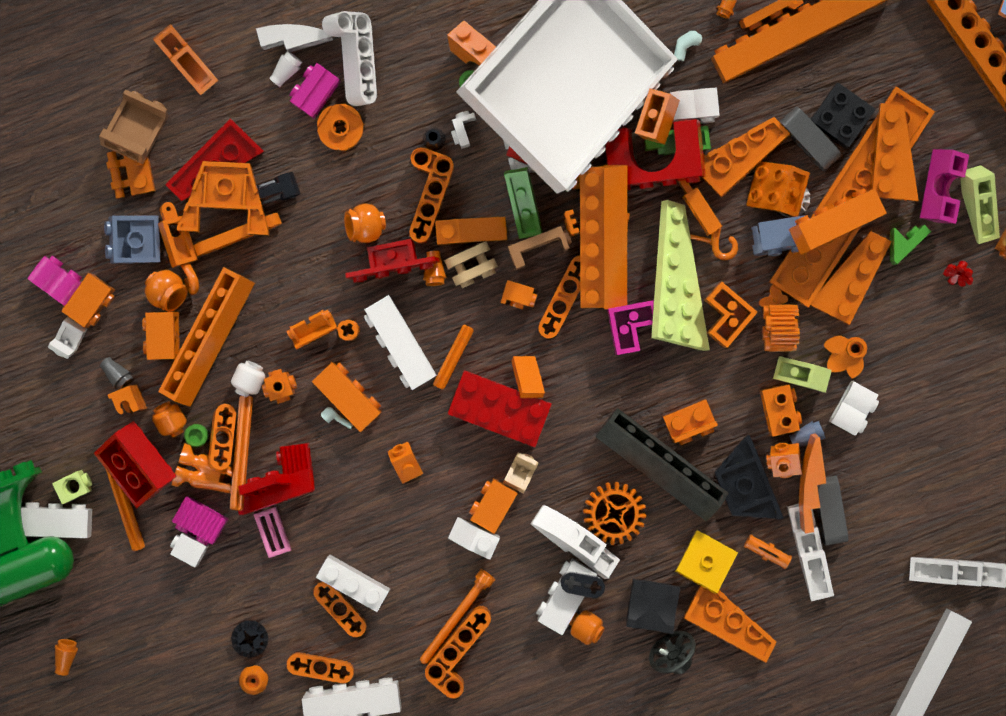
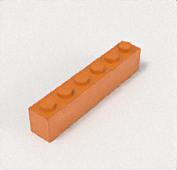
(206, 337)

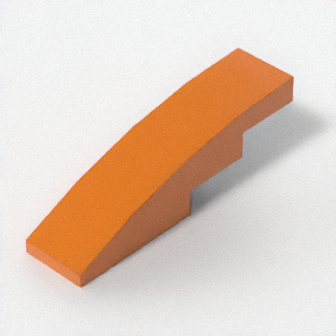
(812, 475)

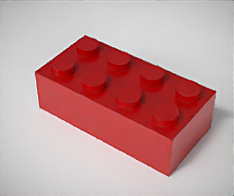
(499, 408)

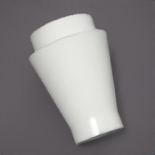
(286, 67)

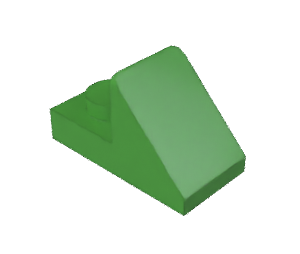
(901, 247)

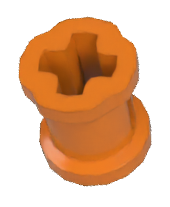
(341, 332)

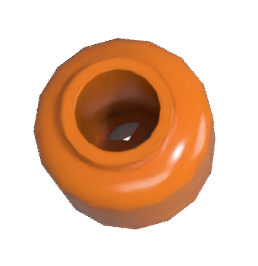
(169, 419)
(586, 627)

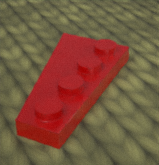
(226, 145)

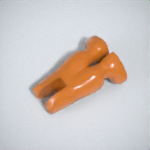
(204, 476)

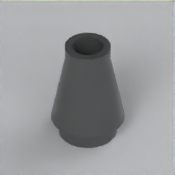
(117, 375)

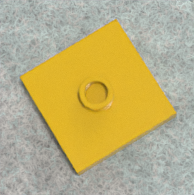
(706, 562)

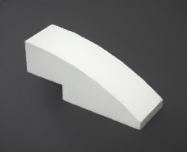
(293, 36)

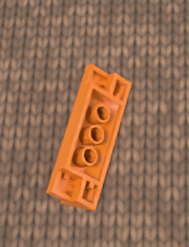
(603, 237)

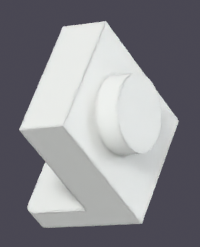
(459, 134)
(67, 338)

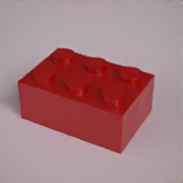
(135, 464)

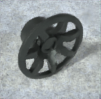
(675, 655)

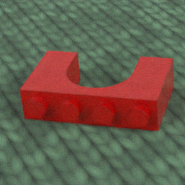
(686, 164)

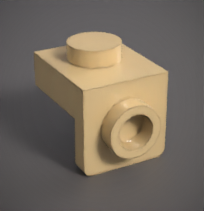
(520, 472)

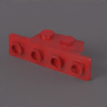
(392, 257)
(274, 489)

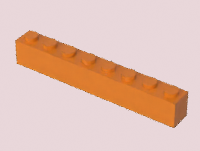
(786, 35)

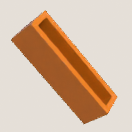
(836, 221)

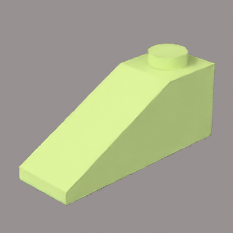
(981, 203)

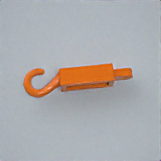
(707, 220)
(180, 248)

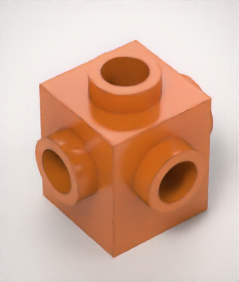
(288, 385)
(785, 460)

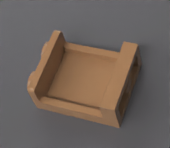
(134, 126)
(539, 240)

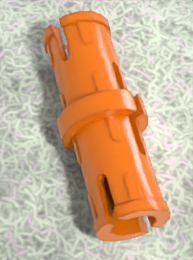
(754, 543)

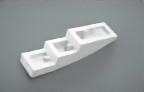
(811, 557)
(957, 572)

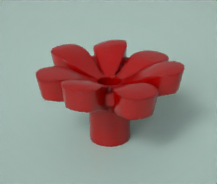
(959, 274)

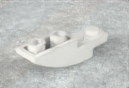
(576, 539)

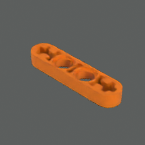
(231, 236)
(561, 295)

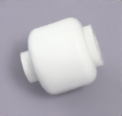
(248, 378)

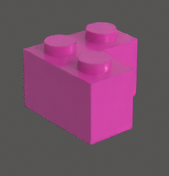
(623, 325)

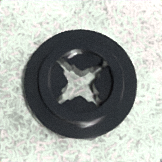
(252, 628)

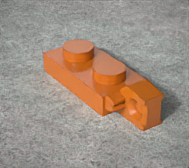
(772, 10)

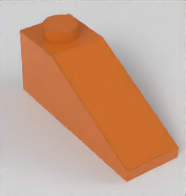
(470, 230)

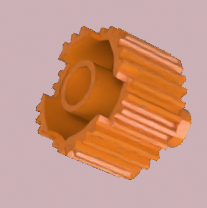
(780, 328)

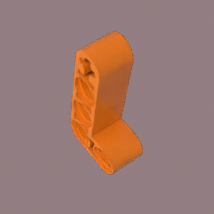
(428, 198)
(461, 647)

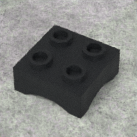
(842, 115)
(652, 606)

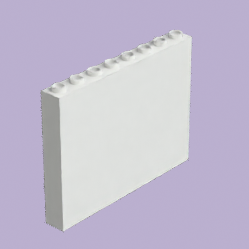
(567, 83)

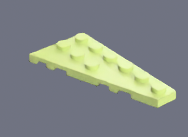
(677, 297)

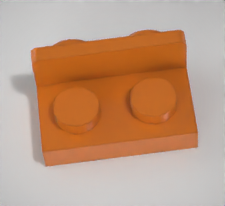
(689, 422)

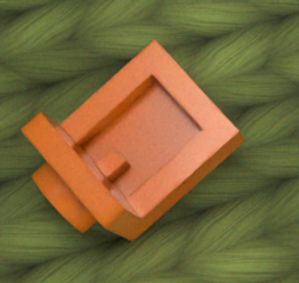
(404, 462)

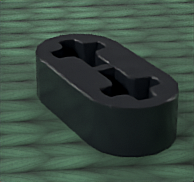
(581, 590)

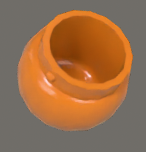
(364, 223)
(165, 290)

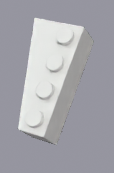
(353, 700)

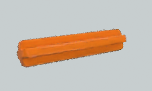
(453, 356)

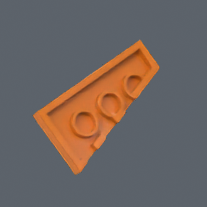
(848, 285)

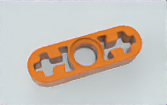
(218, 420)
(330, 609)
(312, 674)

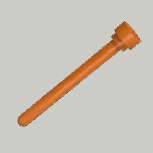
(482, 581)

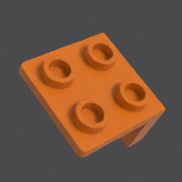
(778, 188)

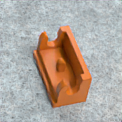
(130, 398)

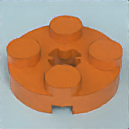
(326, 128)

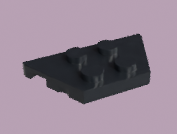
(747, 483)

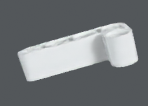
(357, 53)

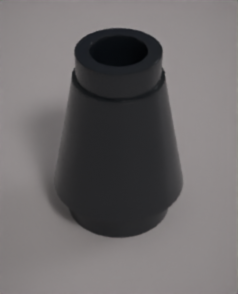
(437, 144)

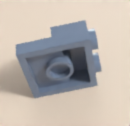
(132, 239)

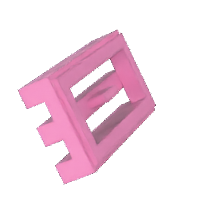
(287, 548)

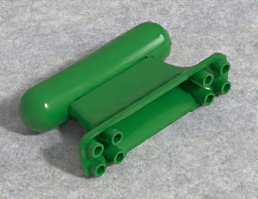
(31, 564)

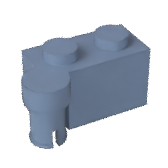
(774, 237)

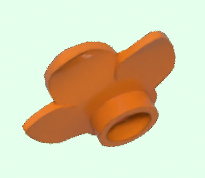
(842, 356)

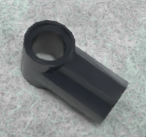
(282, 188)

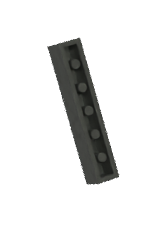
(662, 465)

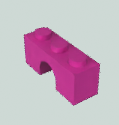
(943, 170)

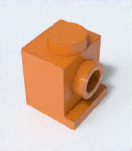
(518, 295)

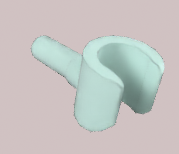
(330, 414)

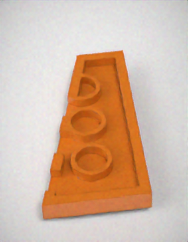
(740, 155)
(893, 162)
(728, 622)

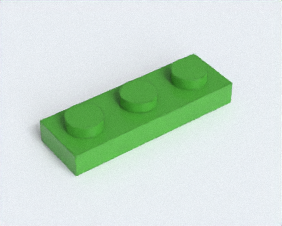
(523, 202)

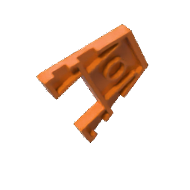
(225, 187)

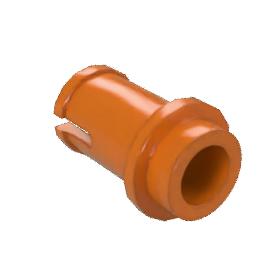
(726, 8)

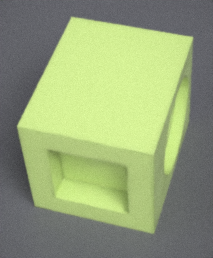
(63, 490)

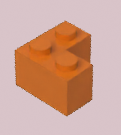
(734, 311)

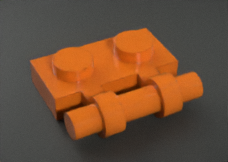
(139, 176)

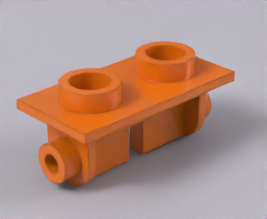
(320, 325)

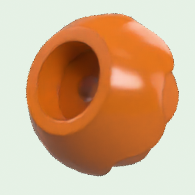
(253, 672)

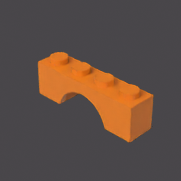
(469, 44)

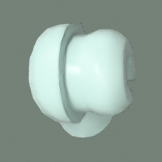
(684, 42)

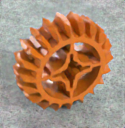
(605, 518)

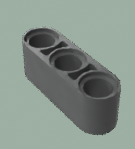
(810, 139)
(831, 512)

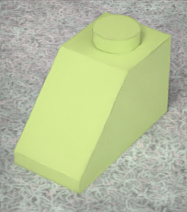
(802, 374)

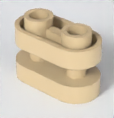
(464, 276)

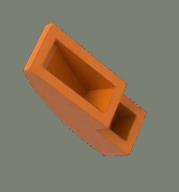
(185, 59)

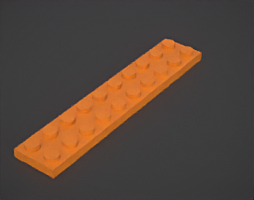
(806, 273)

